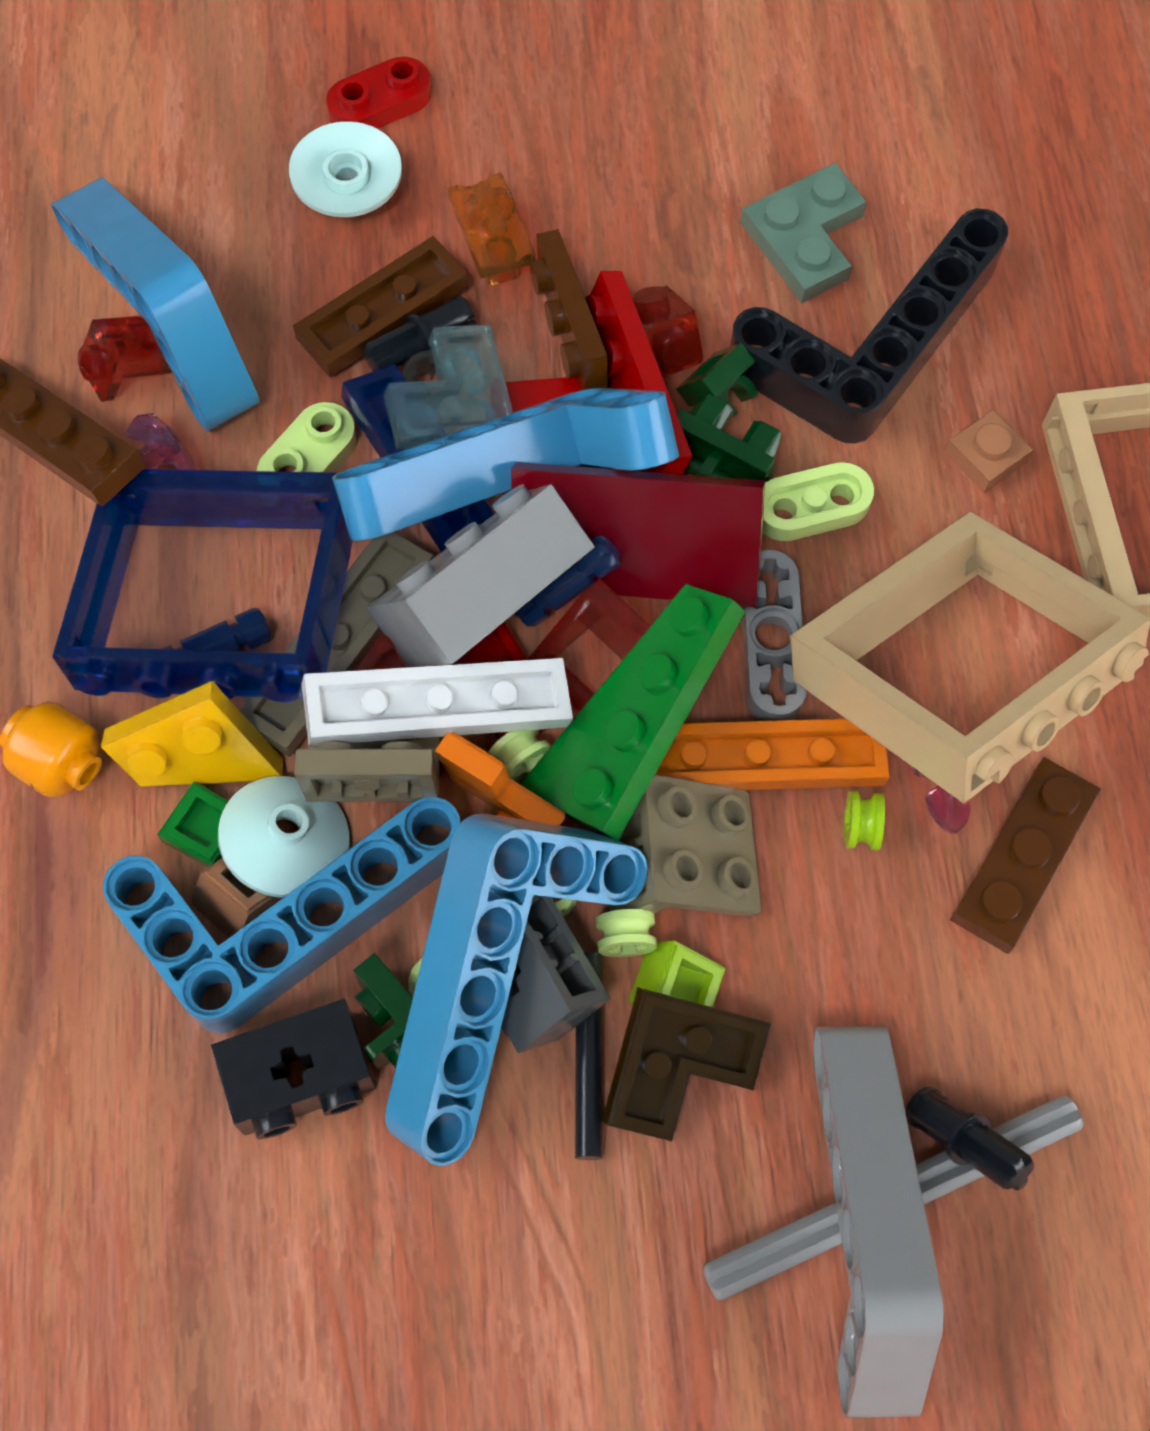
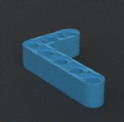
(168, 295)
(439, 476)
(284, 922)
(472, 959)

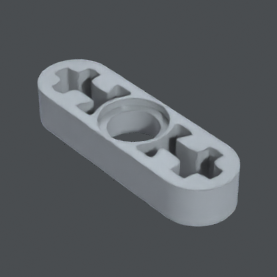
(787, 615)

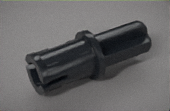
(414, 335)
(969, 1138)

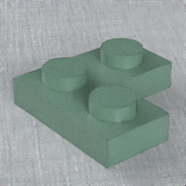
(795, 225)

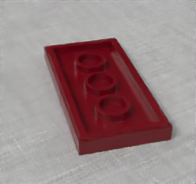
(665, 527)

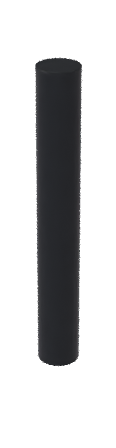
(589, 1080)

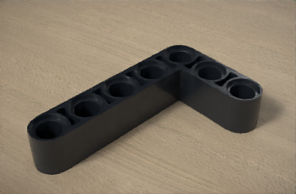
(931, 299)

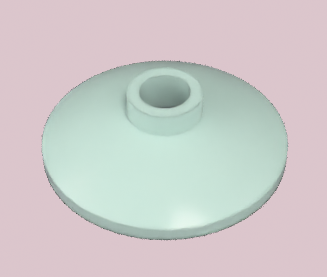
(343, 152)
(265, 855)

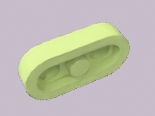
(310, 449)
(809, 501)

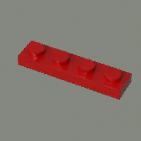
(629, 353)

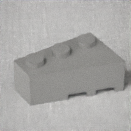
(481, 577)

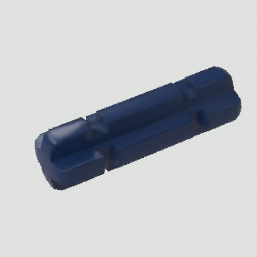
(573, 582)
(249, 630)

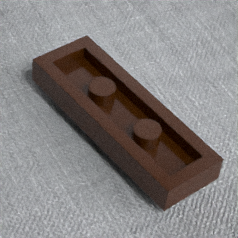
(380, 304)
(568, 312)
(1025, 855)

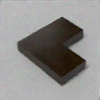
(666, 1044)

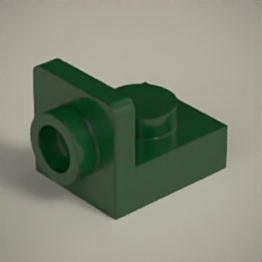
(383, 1001)

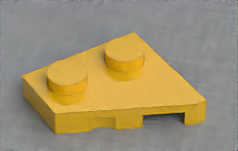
(190, 741)

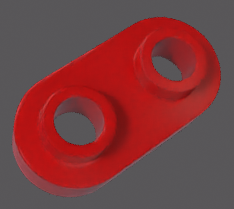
(381, 93)

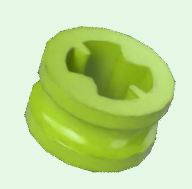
(864, 820)

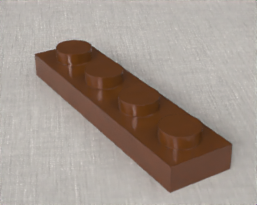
(64, 438)

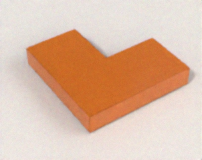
(490, 782)

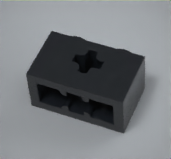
(258, 1061)

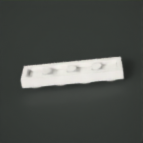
(436, 701)

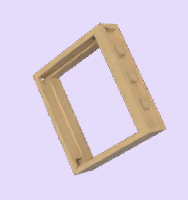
(1082, 482)
(962, 765)

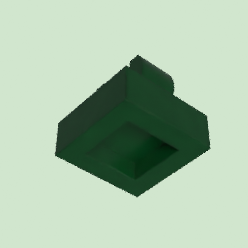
(718, 375)

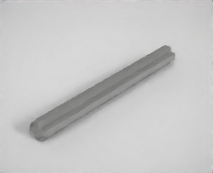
(821, 1229)

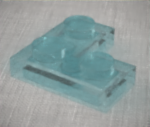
(466, 392)

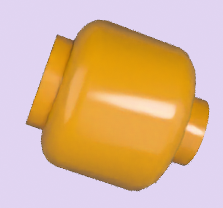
(51, 749)

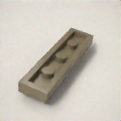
(355, 633)

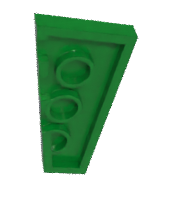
(626, 728)

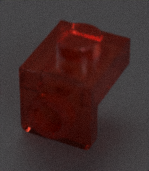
(669, 328)
(118, 351)

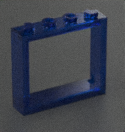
(203, 500)

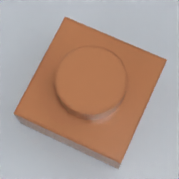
(988, 450)

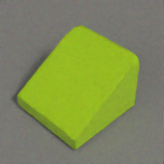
(679, 973)

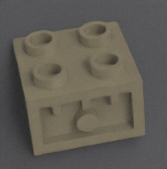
(369, 771)
(695, 848)

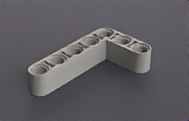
(886, 1241)

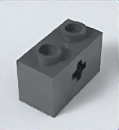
(551, 982)

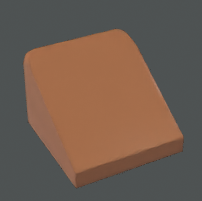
(227, 900)

